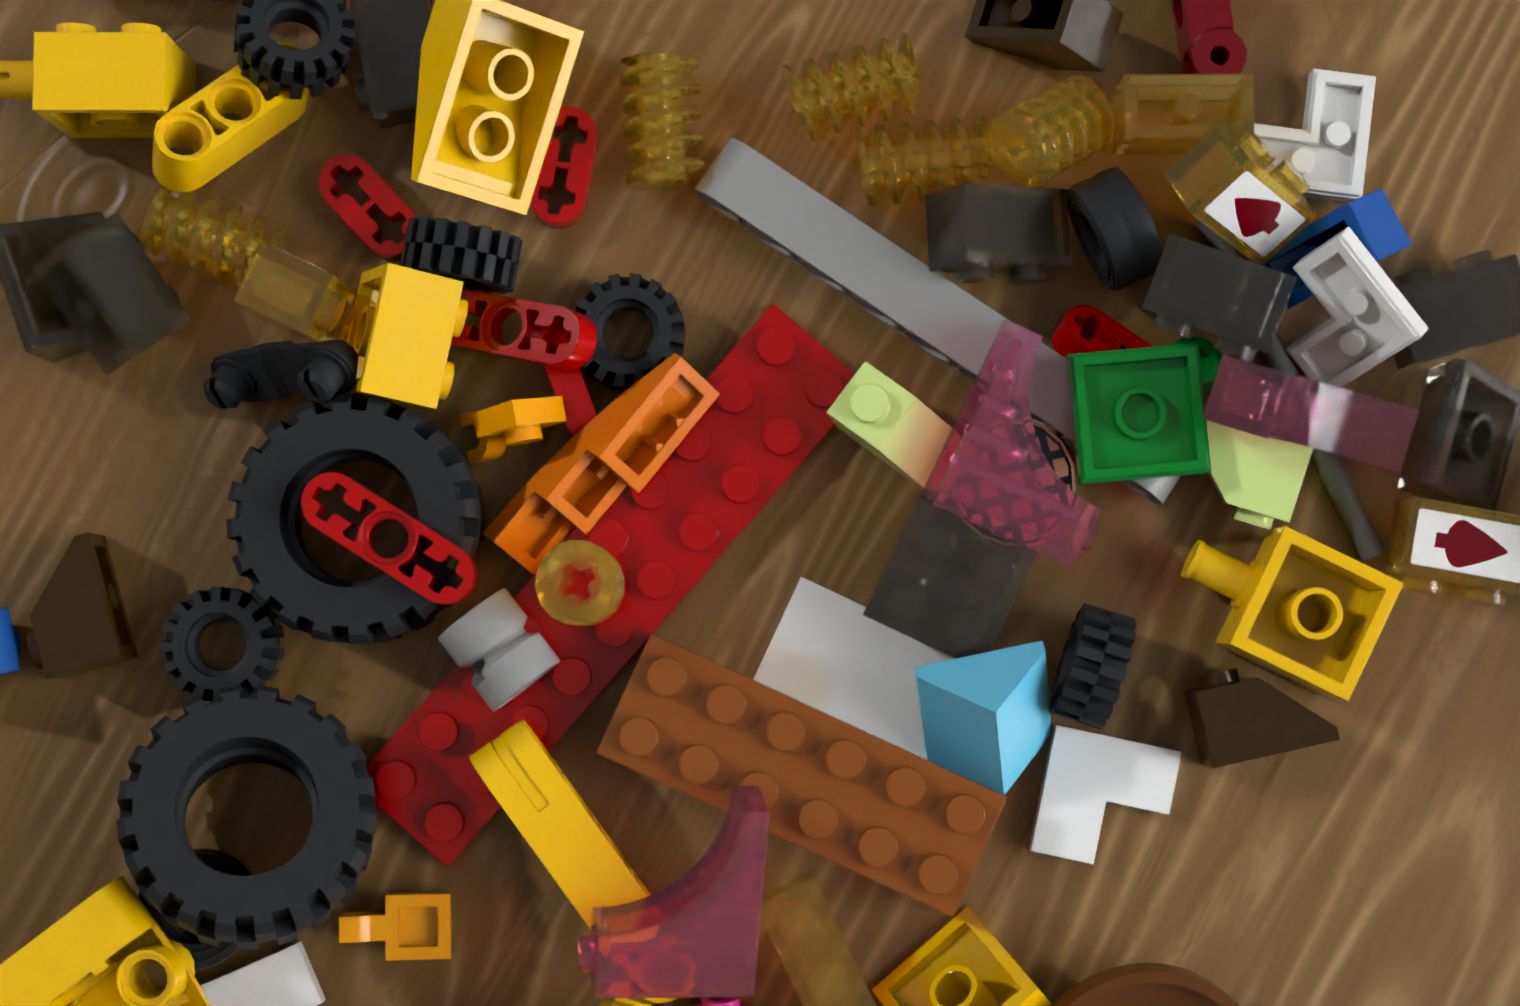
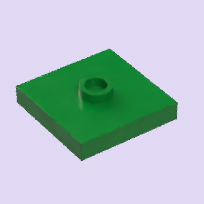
(1138, 413)

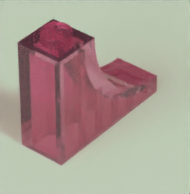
(1309, 412)
(996, 467)
(694, 933)

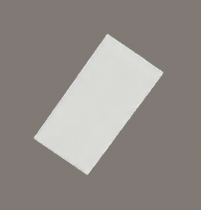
(848, 665)

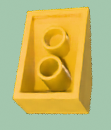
(489, 99)

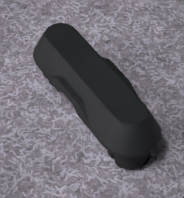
(280, 370)

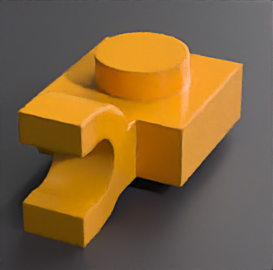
(511, 425)
(412, 926)

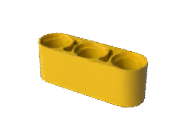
(218, 140)

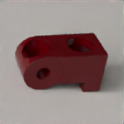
(1207, 37)

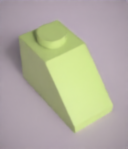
(890, 423)
(1256, 473)

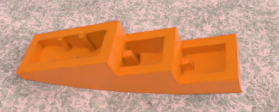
(593, 468)

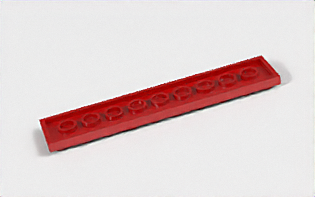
(664, 538)

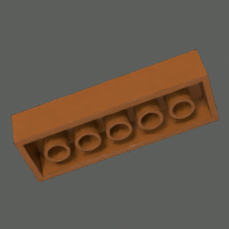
(820, 776)

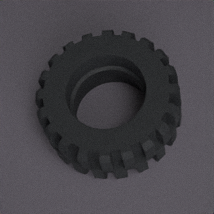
(270, 516)
(228, 734)

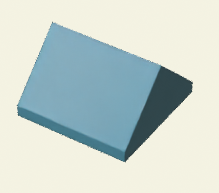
(986, 713)

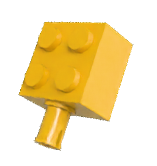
(102, 80)
(1299, 608)

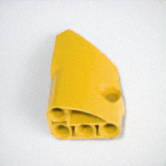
(100, 959)

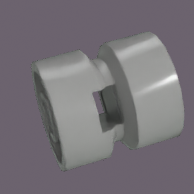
(498, 649)

